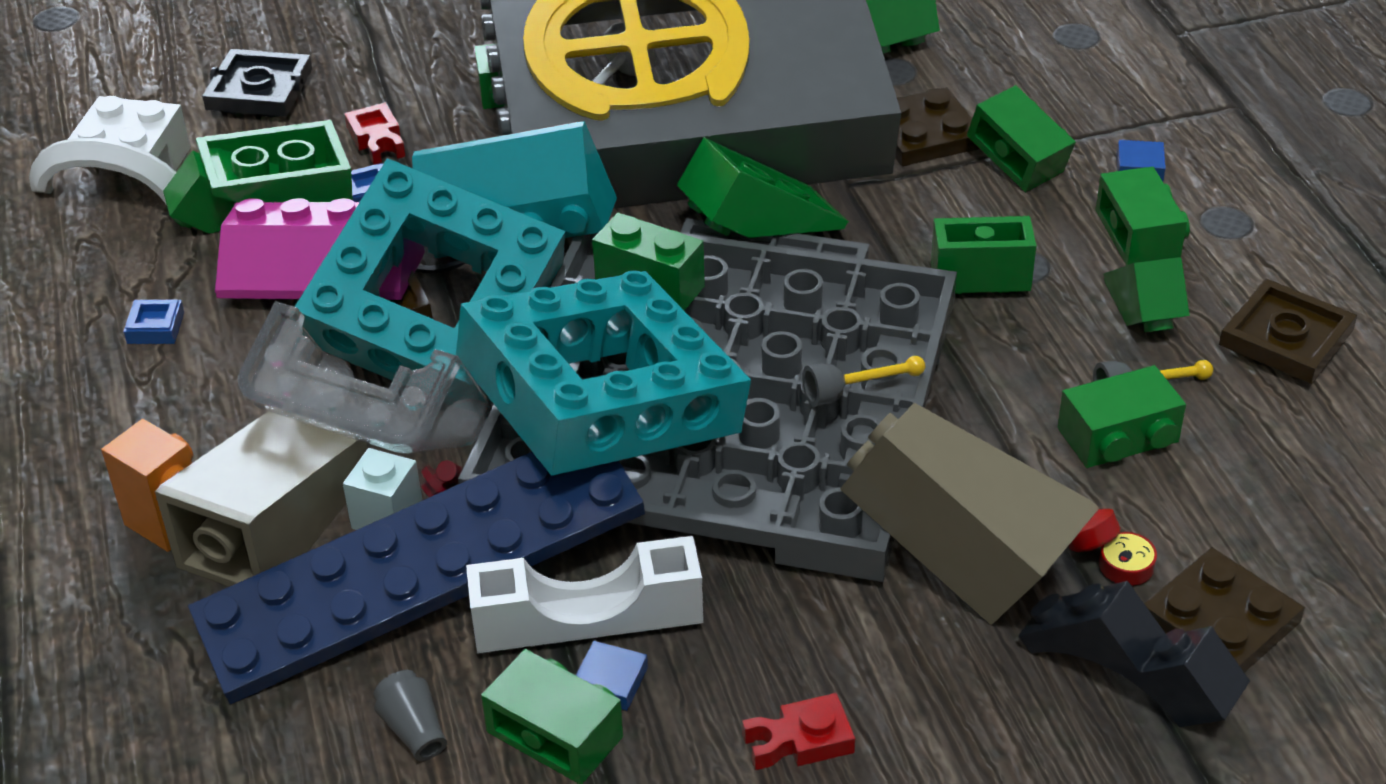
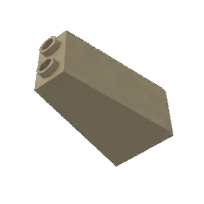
(256, 498)
(965, 507)

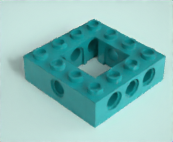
(379, 335)
(671, 396)

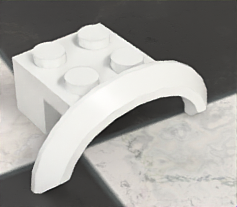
(120, 136)

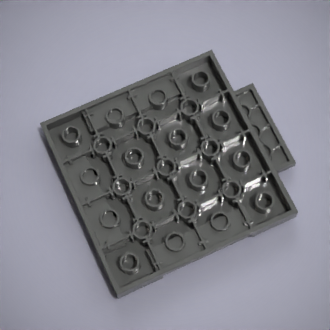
(774, 312)

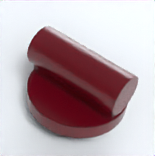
(442, 478)

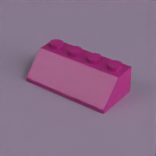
(279, 246)

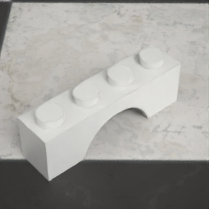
(524, 609)

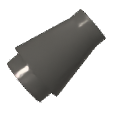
(409, 711)

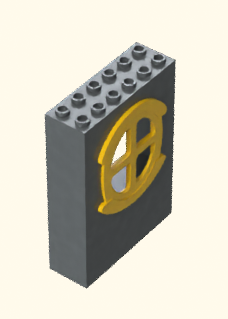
(781, 86)

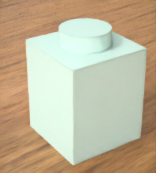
(380, 487)

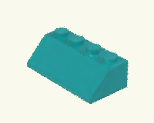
(538, 172)

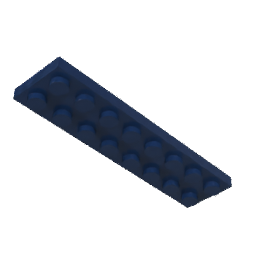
(402, 568)

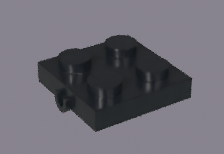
(257, 82)

